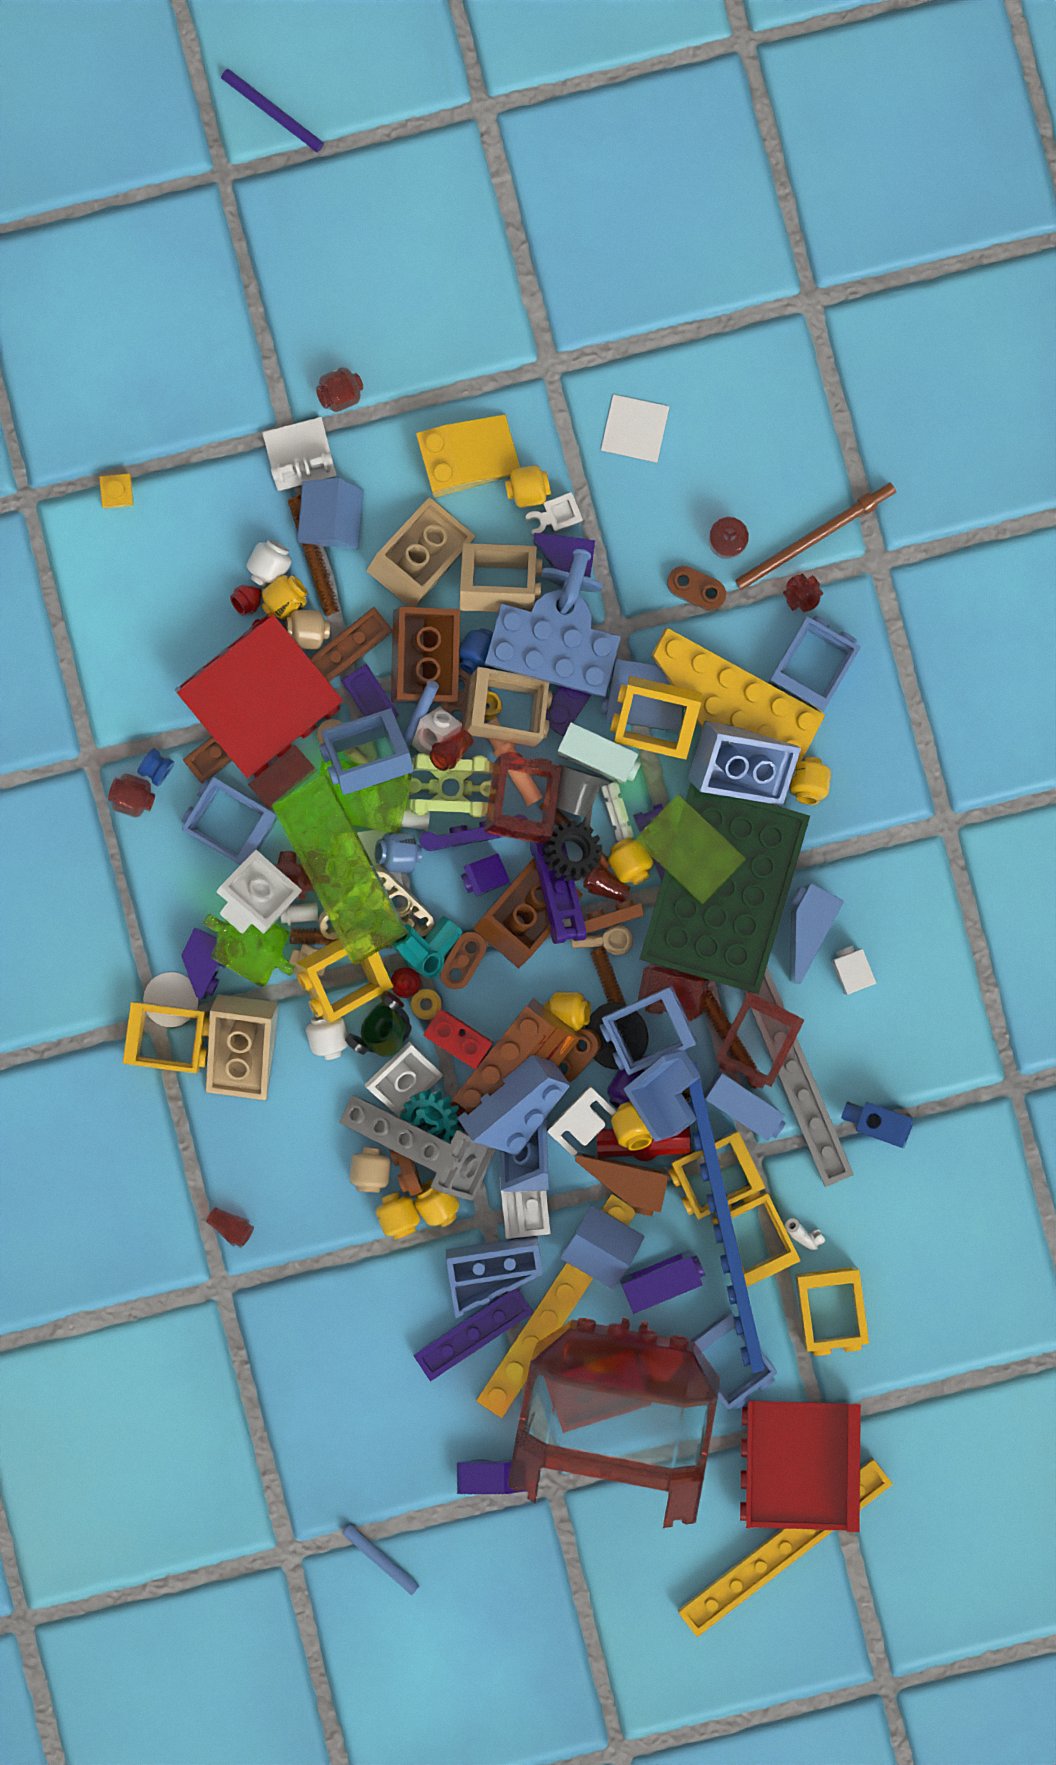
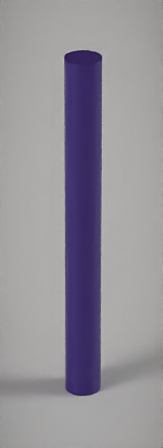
(272, 110)

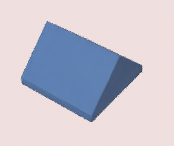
(330, 513)
(530, 1167)
(602, 1247)

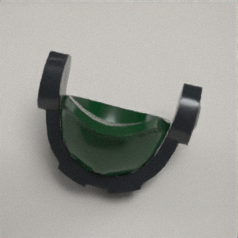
(383, 1028)

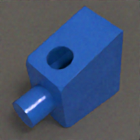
(893, 1127)

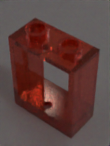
(517, 827)
(755, 1076)

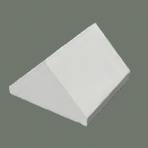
(403, 1077)

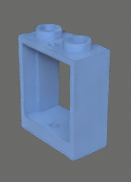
(797, 690)
(358, 733)
(257, 837)
(622, 1056)
(744, 1106)
(760, 1380)

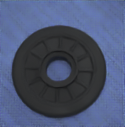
(633, 1029)

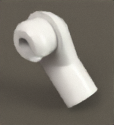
(799, 1234)

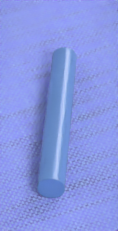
(420, 711)
(380, 1559)

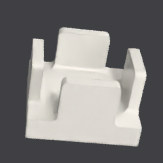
(256, 894)
(580, 1120)

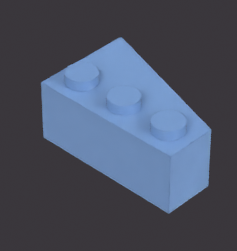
(518, 1107)
(490, 1269)

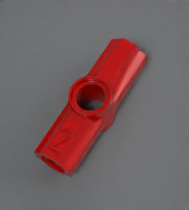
(609, 1147)

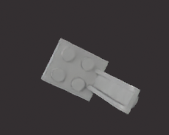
(458, 1164)

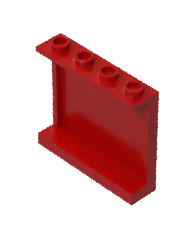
(259, 696)
(801, 1465)

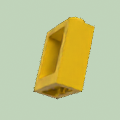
(663, 692)
(319, 1003)
(135, 1036)
(746, 1164)
(773, 1264)
(829, 1278)

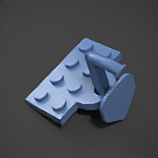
(553, 643)

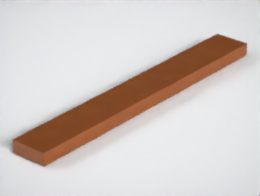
(329, 660)

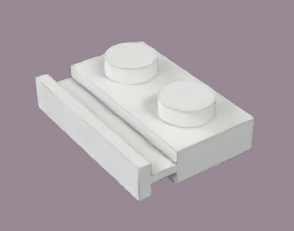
(525, 1213)

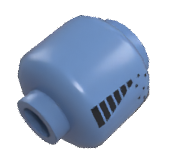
(398, 852)

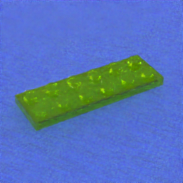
(339, 869)

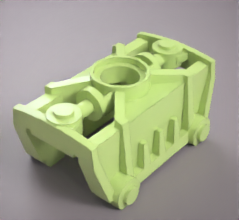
(460, 773)

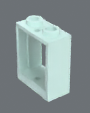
(599, 754)

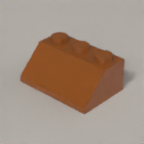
(424, 651)

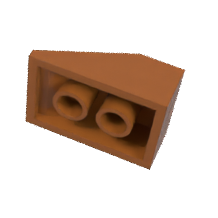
(518, 918)
(634, 1184)

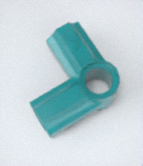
(427, 954)

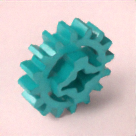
(432, 1114)

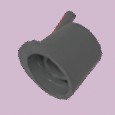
(577, 792)

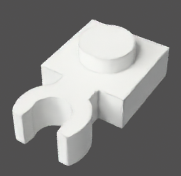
(559, 513)

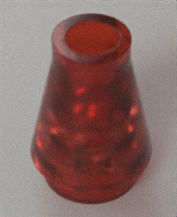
(449, 751)
(605, 884)
(230, 1226)

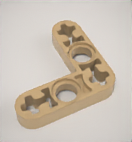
(397, 889)

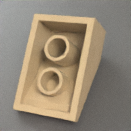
(420, 553)
(241, 1046)

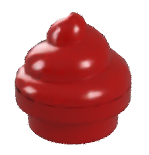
(246, 599)
(405, 982)

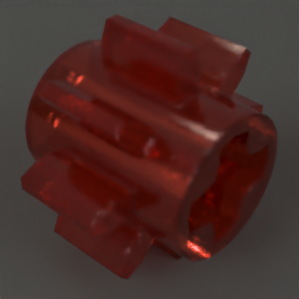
(803, 593)

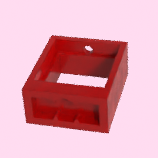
(445, 1032)

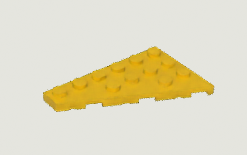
(735, 695)

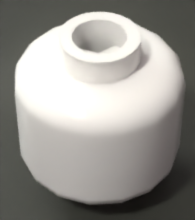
(268, 562)
(327, 1038)

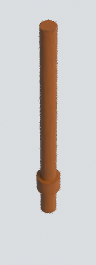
(865, 504)

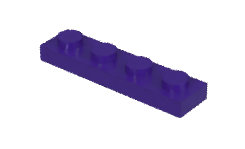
(473, 1333)

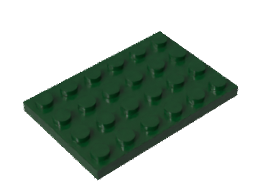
(736, 926)

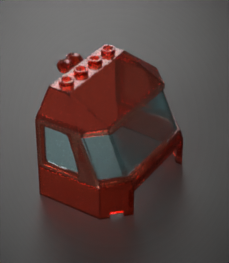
(618, 1412)

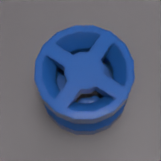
(155, 767)

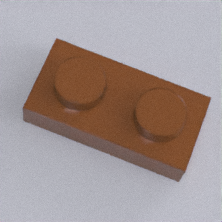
(624, 912)

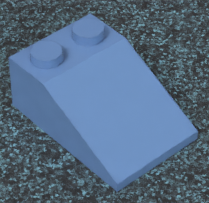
(742, 764)
(810, 922)

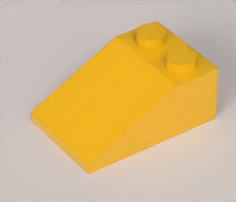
(467, 454)

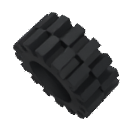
(583, 839)

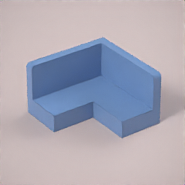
(659, 1095)

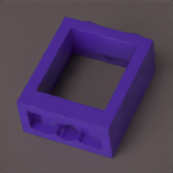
(662, 1281)

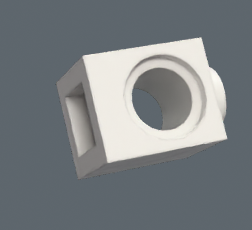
(434, 728)
(852, 970)

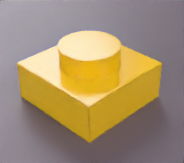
(116, 491)

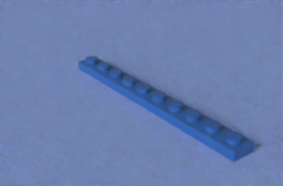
(724, 1229)

